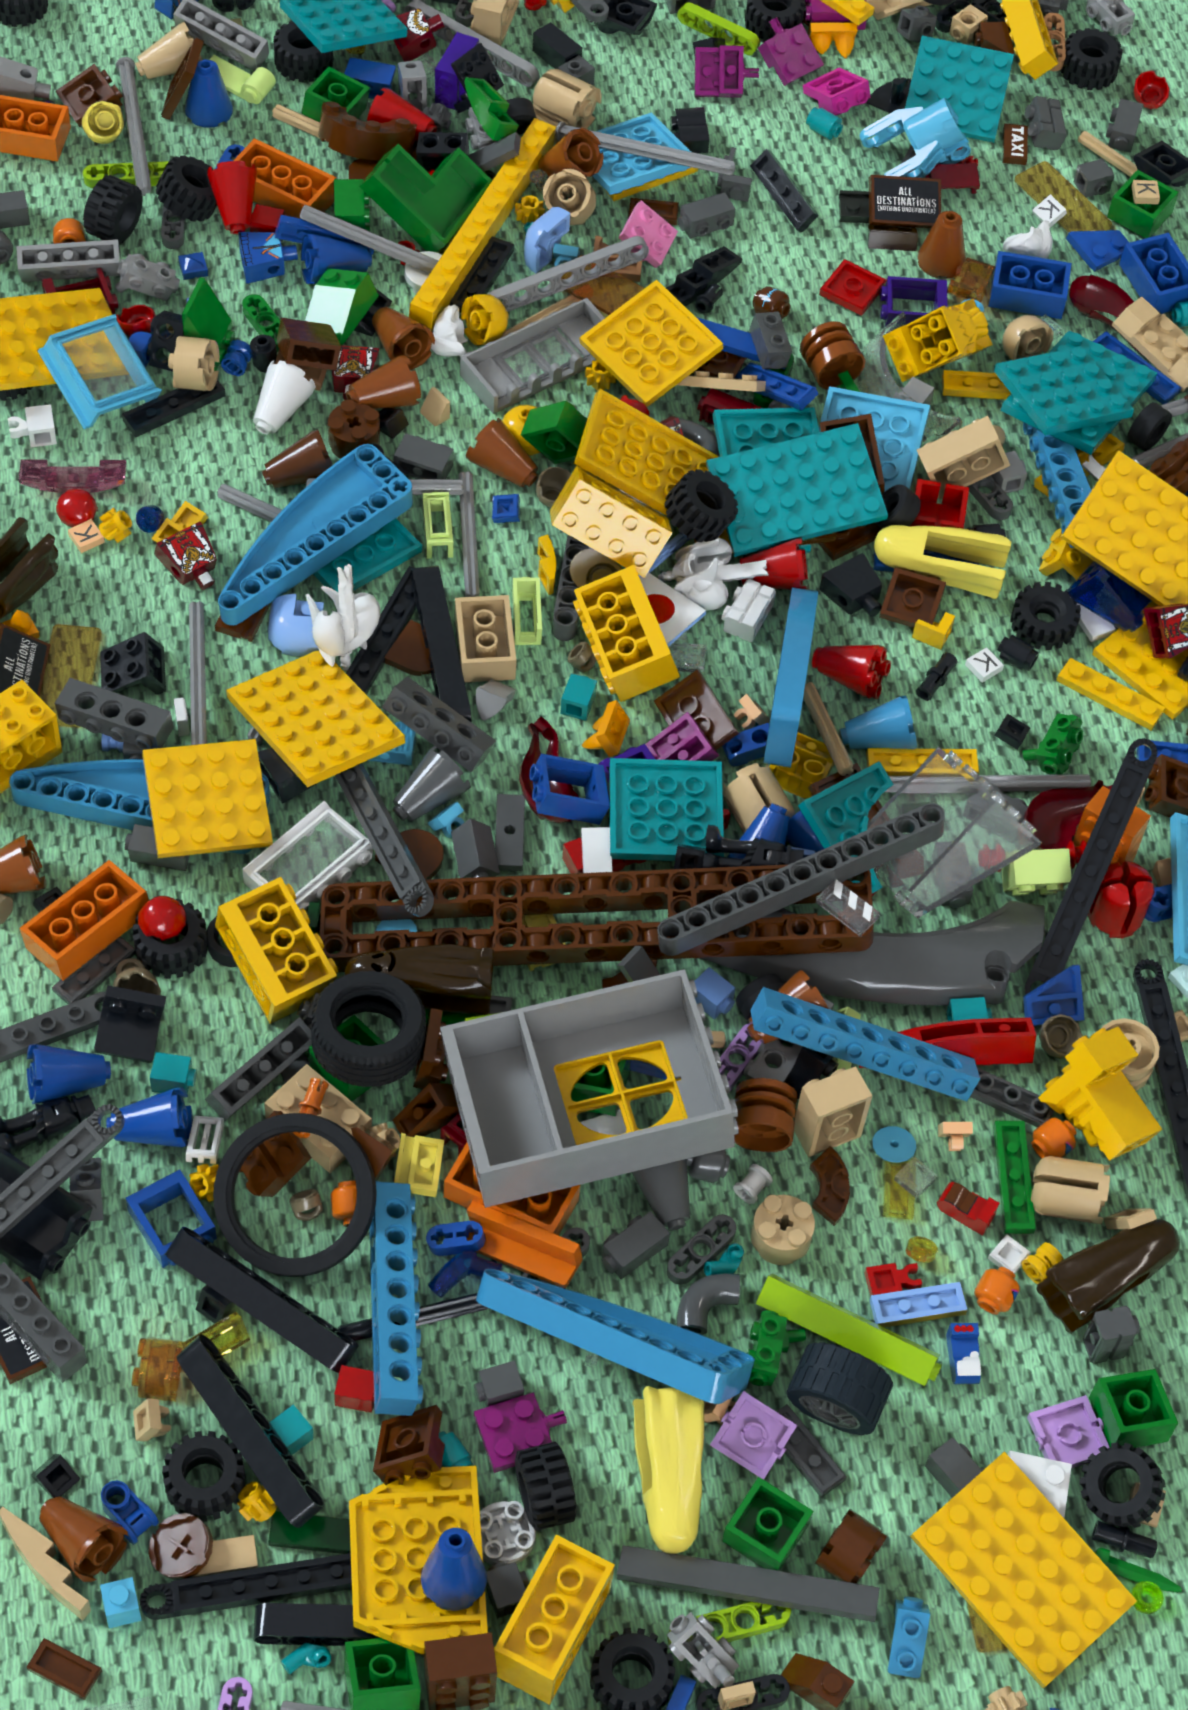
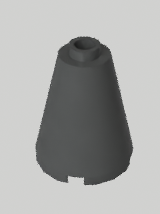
(430, 786)
(667, 1192)

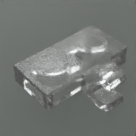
(688, 656)

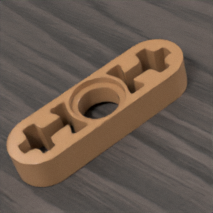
(1057, 34)

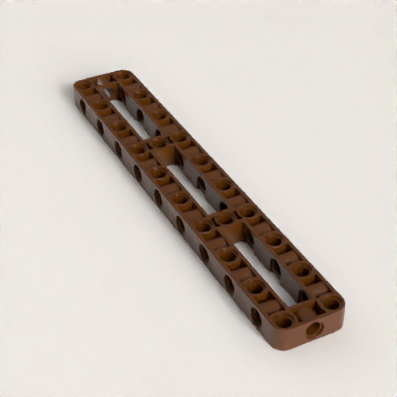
(588, 894)

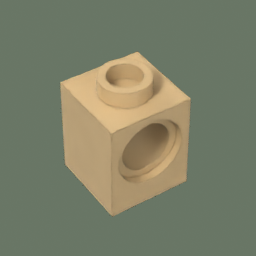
(966, 24)

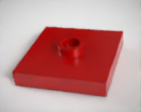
(852, 287)

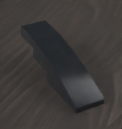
(705, 271)

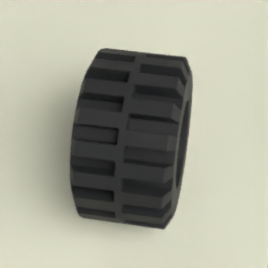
(22, 11)
(760, 12)
(297, 55)
(1091, 59)
(186, 189)
(112, 209)
(701, 505)
(178, 956)
(203, 1451)
(1098, 1473)
(545, 1486)
(637, 1648)

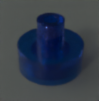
(149, 518)

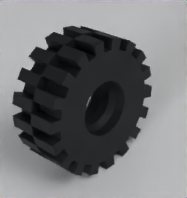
(1049, 601)

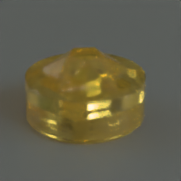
(921, 1249)

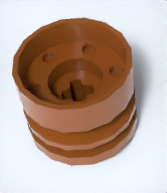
(831, 351)
(765, 1114)

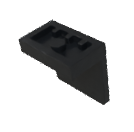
(478, 65)
(134, 662)
(129, 1024)

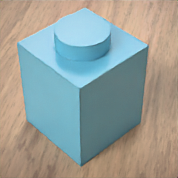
(120, 1602)

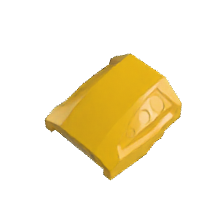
(809, 764)

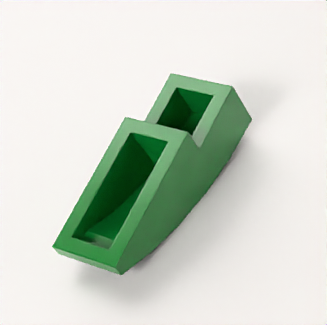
(490, 109)

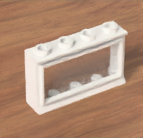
(311, 856)

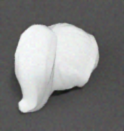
(1035, 243)
(449, 333)

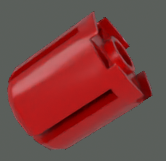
(1122, 899)

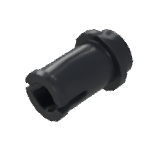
(706, 301)

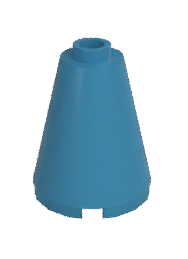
(882, 727)

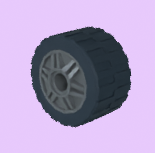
(840, 1388)

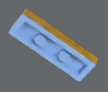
(918, 1305)

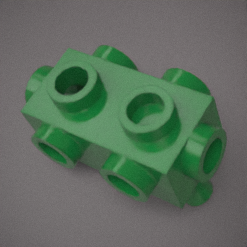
(1058, 745)
(769, 1342)

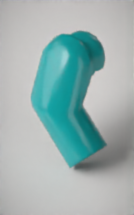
(727, 1263)

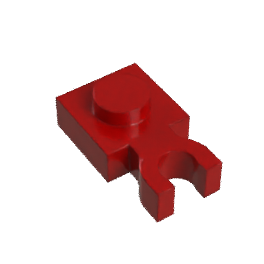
(888, 1279)

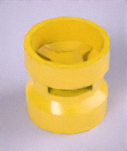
(1037, 1265)

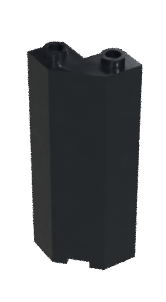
(48, 1232)

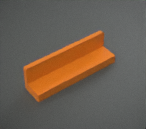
(526, 1246)

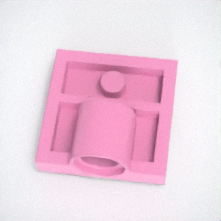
(653, 228)

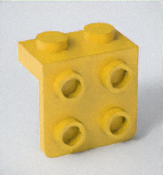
(1062, 556)

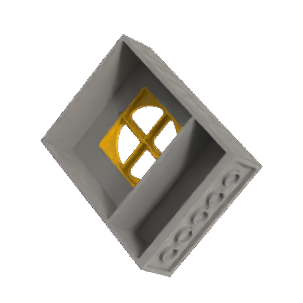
(519, 1073)

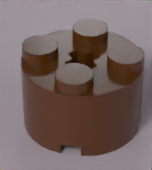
(352, 426)
(851, 1548)

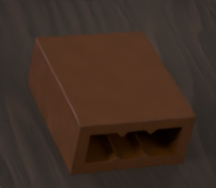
(308, 344)

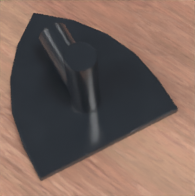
(891, 95)

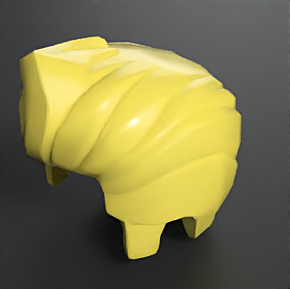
(103, 122)

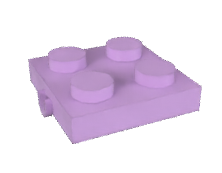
(1068, 1431)
(753, 1435)

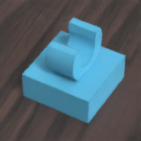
(564, 253)
(446, 818)

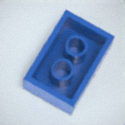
(1157, 271)
(1029, 285)

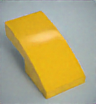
(184, 518)
(547, 564)

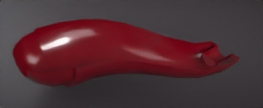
(1099, 294)
(532, 757)
(1058, 813)

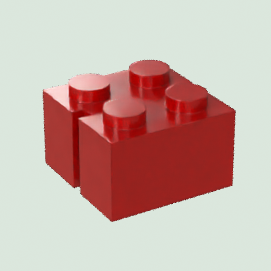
(948, 513)

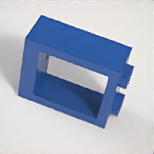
(572, 772)
(159, 1194)

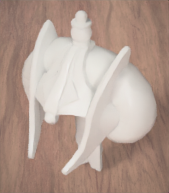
(703, 569)
(349, 626)

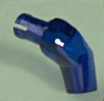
(457, 1269)

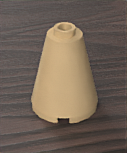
(166, 54)

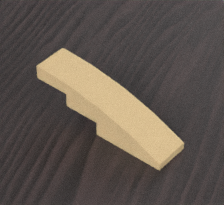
(38, 1555)

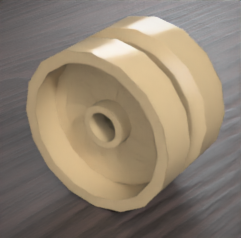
(1145, 1045)

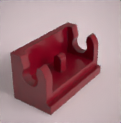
(957, 176)

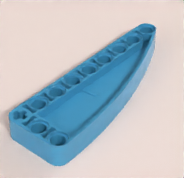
(327, 516)
(791, 678)
(95, 784)
(622, 1336)

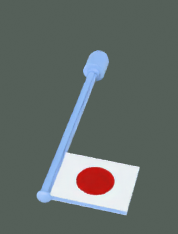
(671, 608)

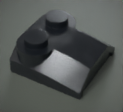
(627, 16)
(1163, 164)

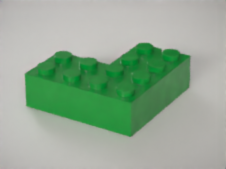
(426, 204)

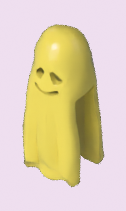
(904, 548)
(669, 1463)

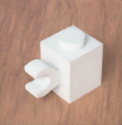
(38, 426)

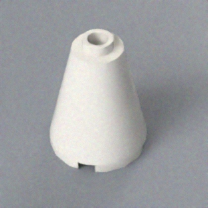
(281, 396)

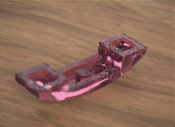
(59, 479)

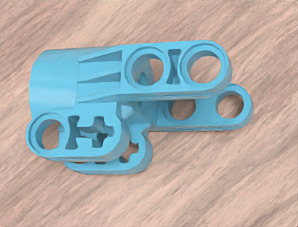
(931, 133)

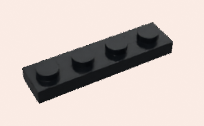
(784, 190)
(484, 270)
(168, 408)

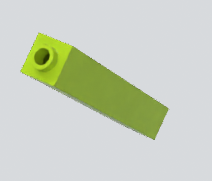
(849, 1330)

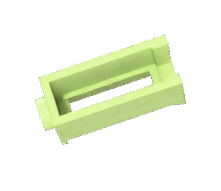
(431, 503)
(527, 590)

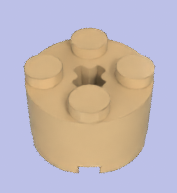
(566, 184)
(194, 363)
(786, 1214)

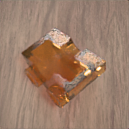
(971, 280)
(158, 1369)

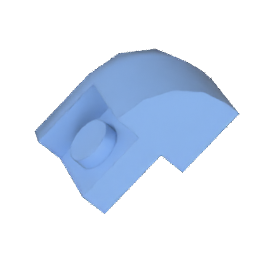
(542, 236)
(292, 625)

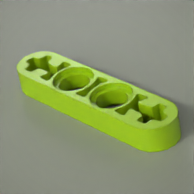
(695, 17)
(124, 168)
(733, 1632)

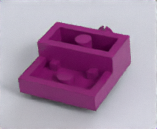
(790, 52)
(721, 71)
(682, 742)
(514, 1427)

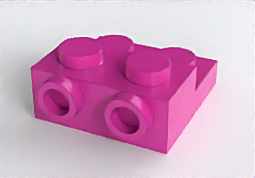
(838, 90)

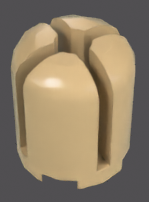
(566, 98)
(751, 792)
(1070, 1189)

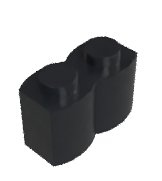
(691, 128)

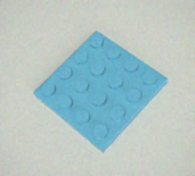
(627, 170)
(897, 428)

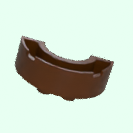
(363, 139)

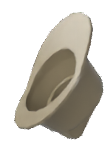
(591, 566)

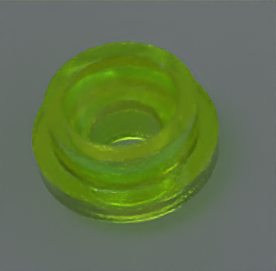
(1153, 1591)

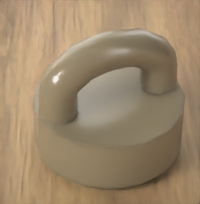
(580, 655)
(305, 1201)

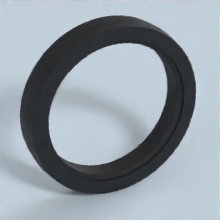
(225, 1187)

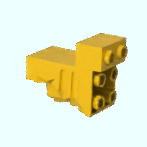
(938, 339)
(1100, 1097)

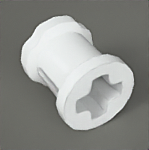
(753, 1184)

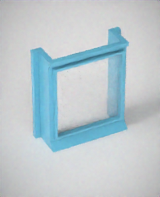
(97, 369)

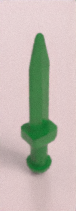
(1135, 1572)

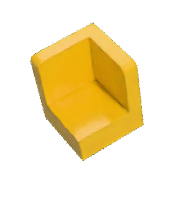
(935, 634)

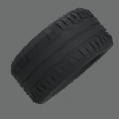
(375, 994)

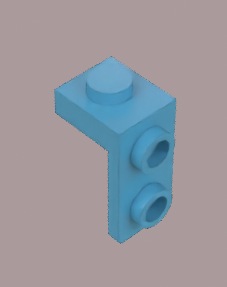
(909, 1637)

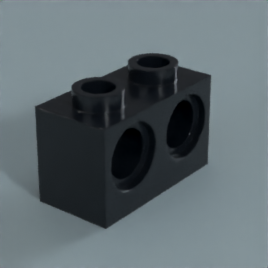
(436, 146)
(163, 338)

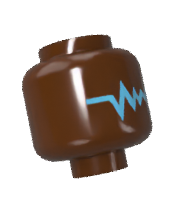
(771, 300)

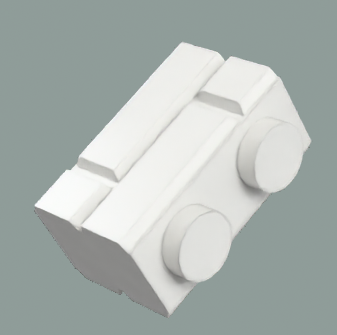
(749, 610)

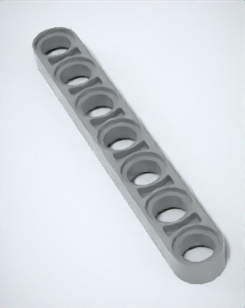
(499, 54)
(578, 276)

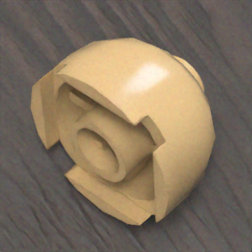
(1026, 337)

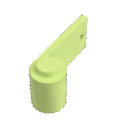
(248, 87)

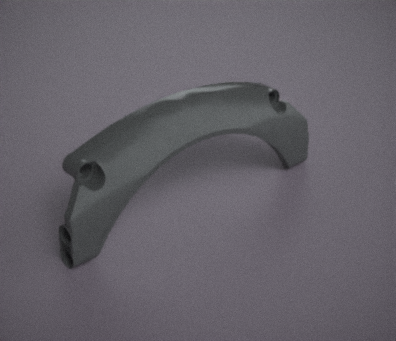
(917, 966)

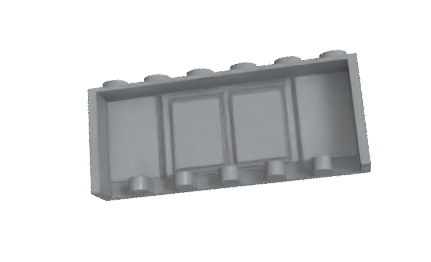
(531, 357)

